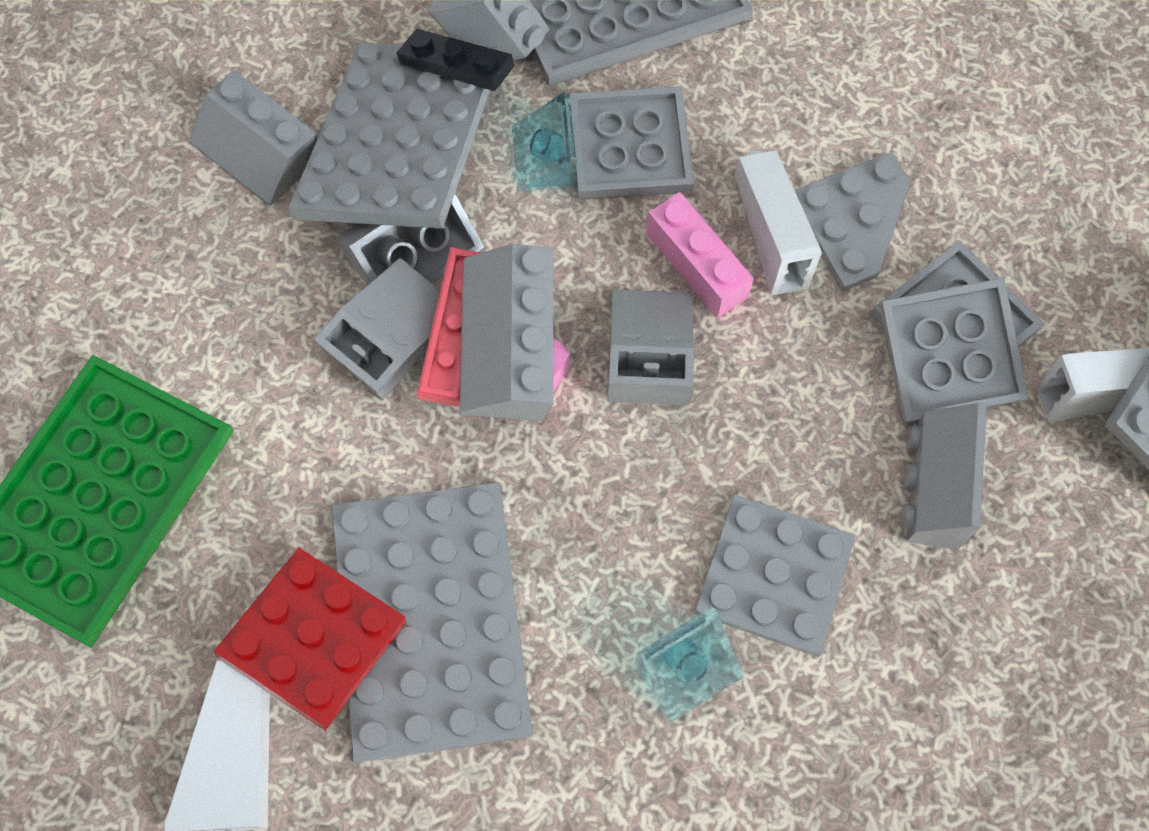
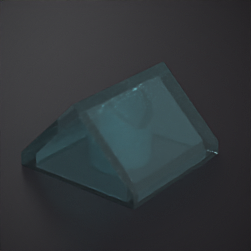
(545, 147)
(689, 664)

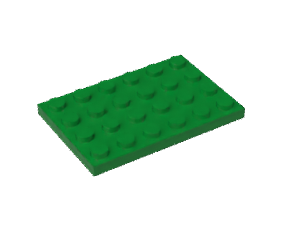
(98, 496)

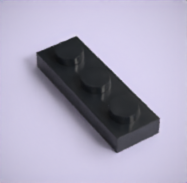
(455, 59)

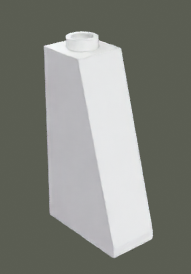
(777, 222)
(1088, 382)
(227, 760)

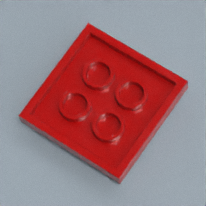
(310, 638)

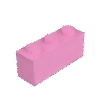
(699, 255)

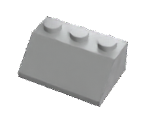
(504, 24)
(252, 137)
(426, 250)
(945, 476)

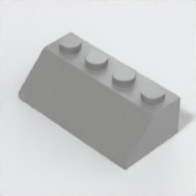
(507, 333)

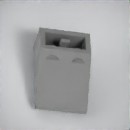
(383, 328)
(651, 347)

